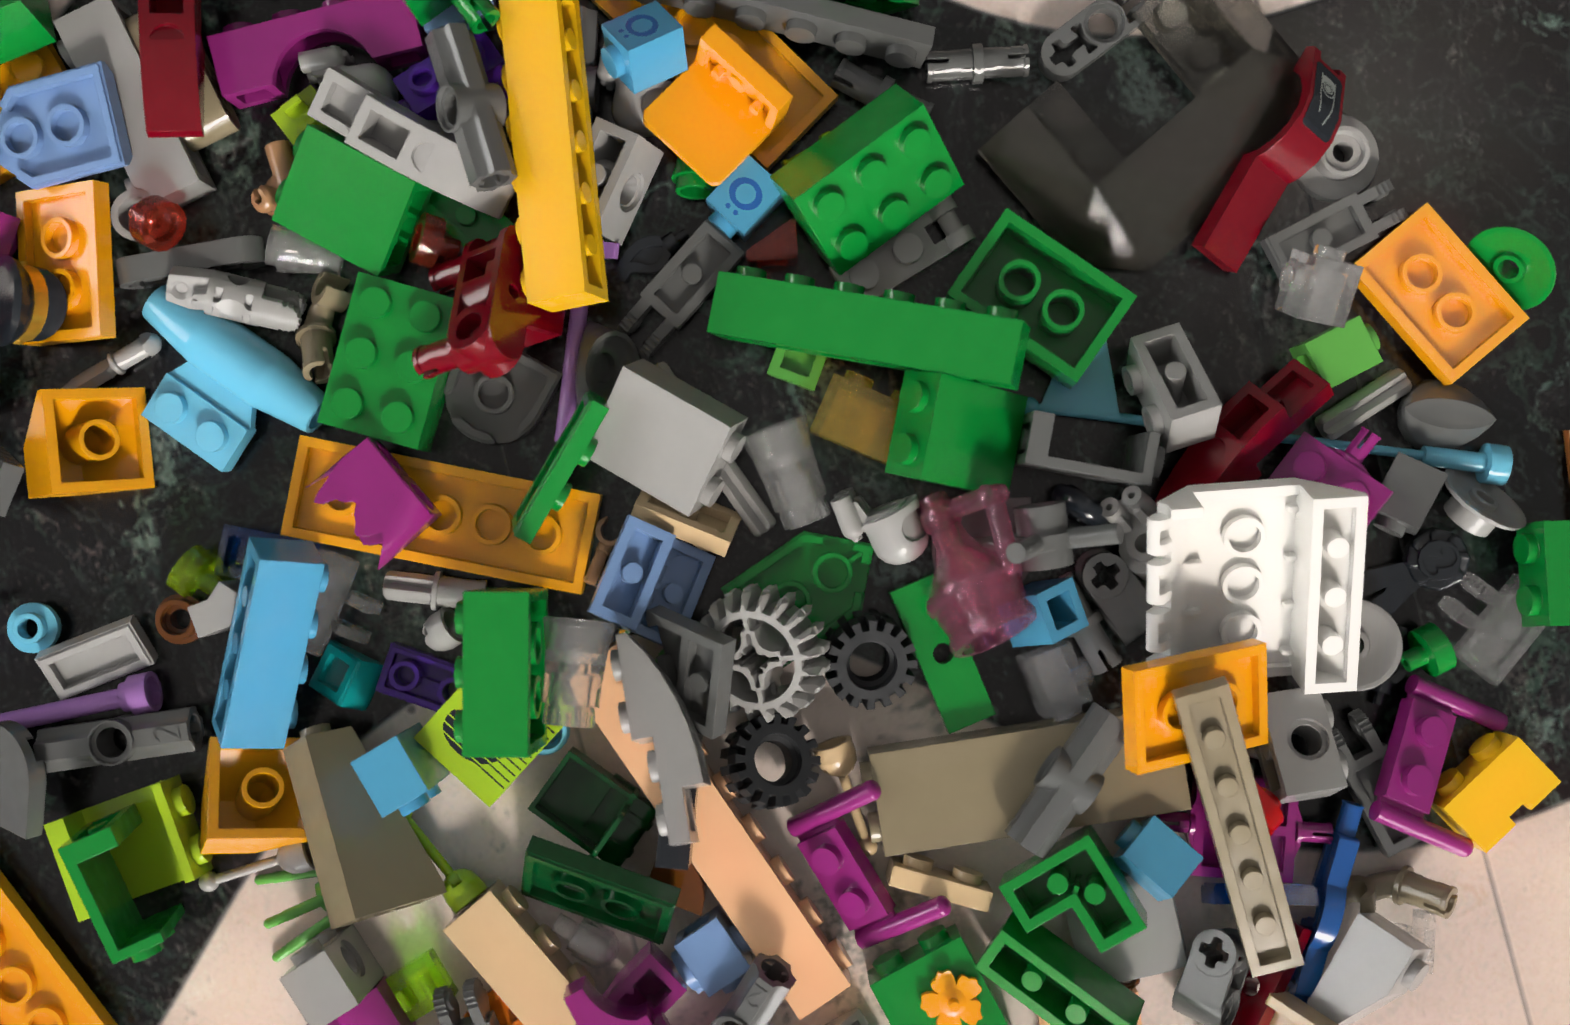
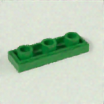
(952, 682)

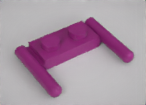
(1417, 758)
(849, 874)

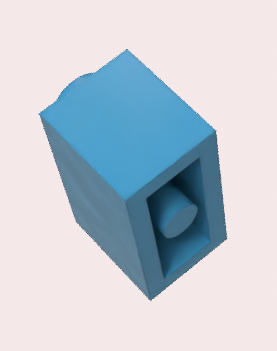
(400, 774)

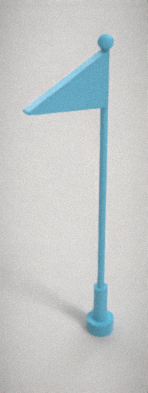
(1096, 399)

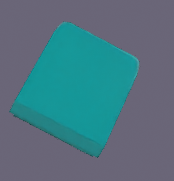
(346, 676)

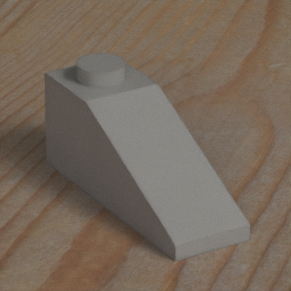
(1369, 970)

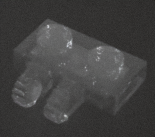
(330, 603)
(1495, 636)

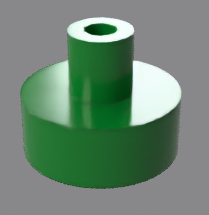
(1429, 650)

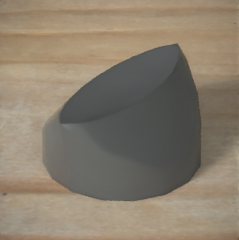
(601, 358)
(1442, 415)

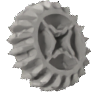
(778, 632)

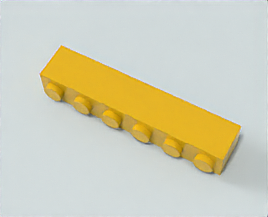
(552, 154)

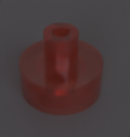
(157, 223)
(430, 241)

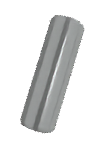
(1363, 404)

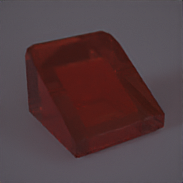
(775, 249)

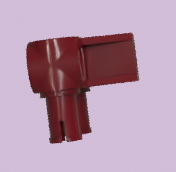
(488, 313)

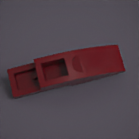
(172, 67)
(1250, 429)

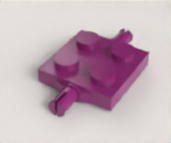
(1332, 466)
(1285, 839)

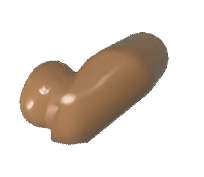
(280, 160)

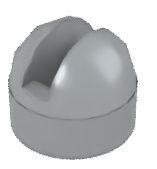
(441, 630)

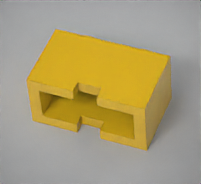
(1490, 787)

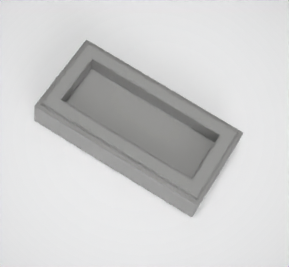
(96, 657)

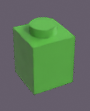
(1340, 352)

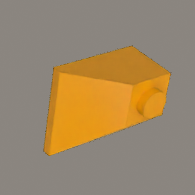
(88, 442)
(248, 801)

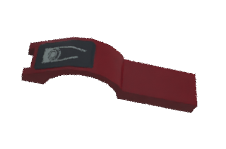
(1268, 170)

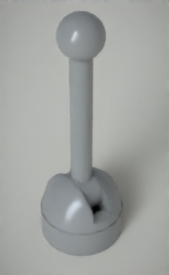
(292, 858)

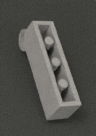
(157, 164)

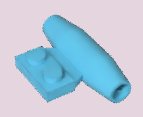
(226, 378)

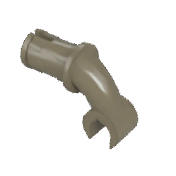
(316, 334)
(1402, 887)

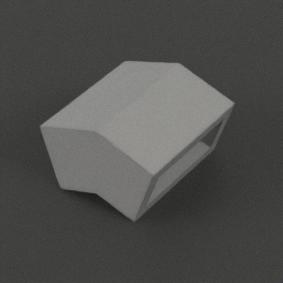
(216, 613)

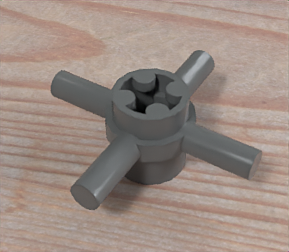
(1048, 538)

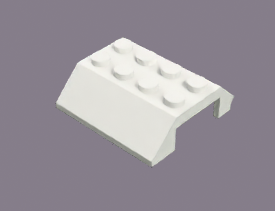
(1265, 566)

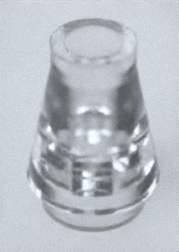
(296, 254)

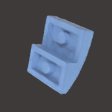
(649, 571)

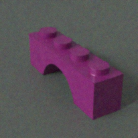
(259, 59)

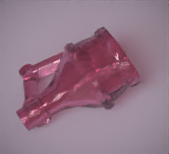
(974, 589)

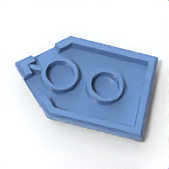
(63, 127)

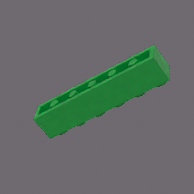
(869, 328)

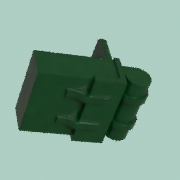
(594, 808)

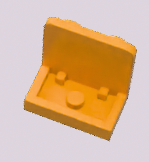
(719, 107)

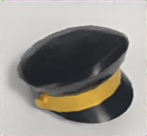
(30, 302)

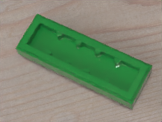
(551, 485)

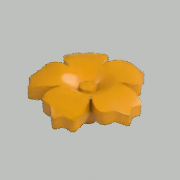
(952, 999)

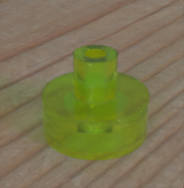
(194, 572)

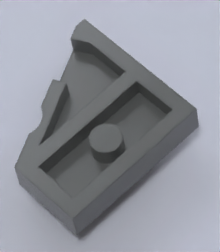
(698, 665)

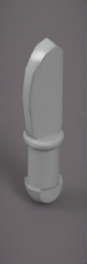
(117, 362)

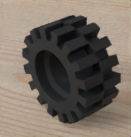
(889, 679)
(797, 758)

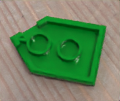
(822, 572)

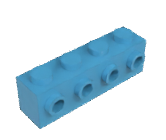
(268, 643)

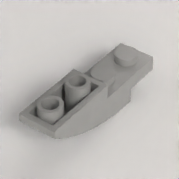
(400, 140)
(659, 715)

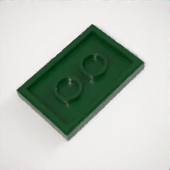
(598, 890)

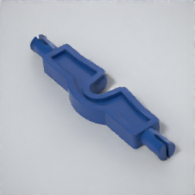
(1332, 881)

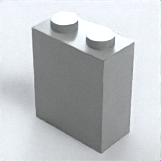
(668, 437)

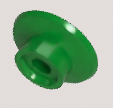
(1536, 267)

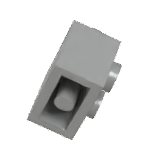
(1171, 388)

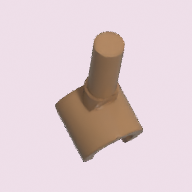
(602, 552)

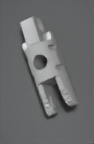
(235, 298)

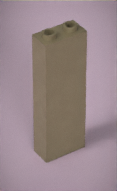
(975, 781)

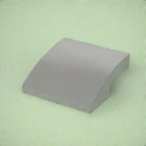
(1145, 954)

